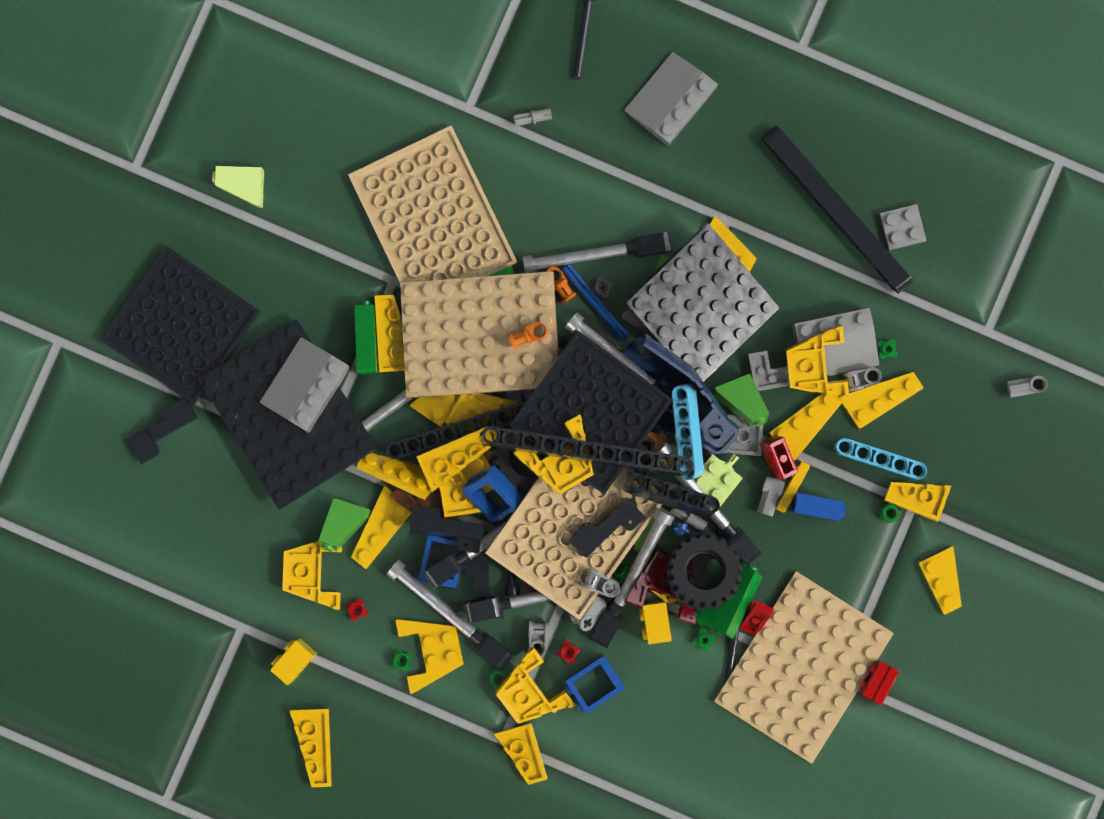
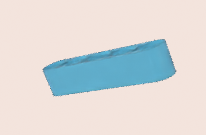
(690, 422)
(890, 458)

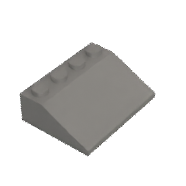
(671, 98)
(859, 344)
(305, 384)

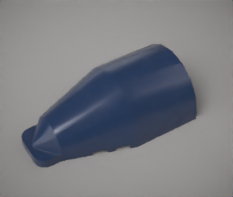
(671, 371)

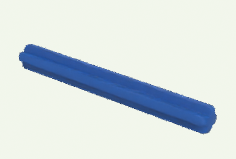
(595, 302)

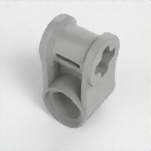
(860, 378)
(599, 582)
(591, 615)
(538, 636)

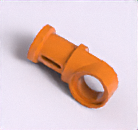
(562, 283)
(527, 335)

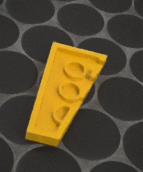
(806, 423)
(396, 472)
(380, 528)

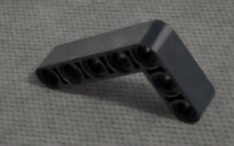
(663, 489)

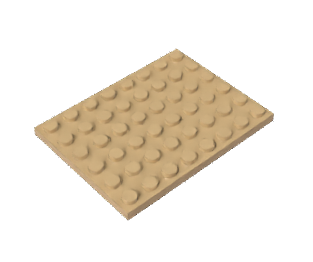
(432, 212)
(461, 330)
(539, 547)
(803, 667)

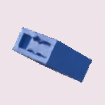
(501, 485)
(818, 507)
(453, 541)
(571, 689)

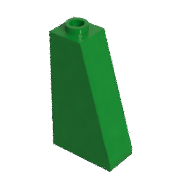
(366, 339)
(728, 617)

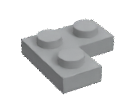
(764, 376)

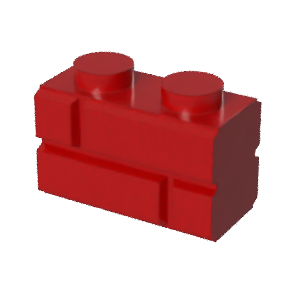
(778, 457)
(879, 681)

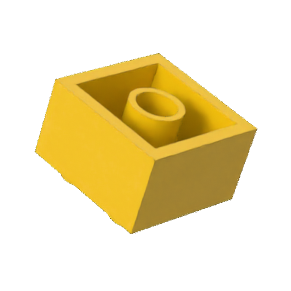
(655, 622)
(293, 661)

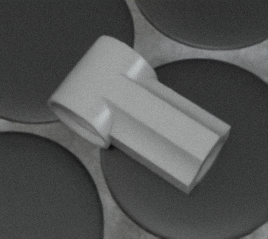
(1025, 386)
(771, 491)

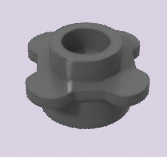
(607, 286)

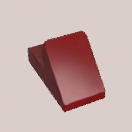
(756, 617)

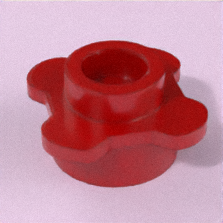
(352, 606)
(563, 652)

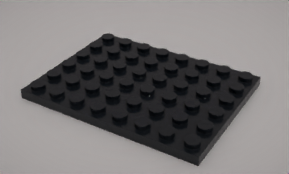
(280, 452)

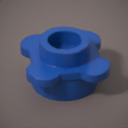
(679, 528)

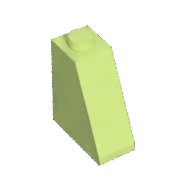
(241, 182)

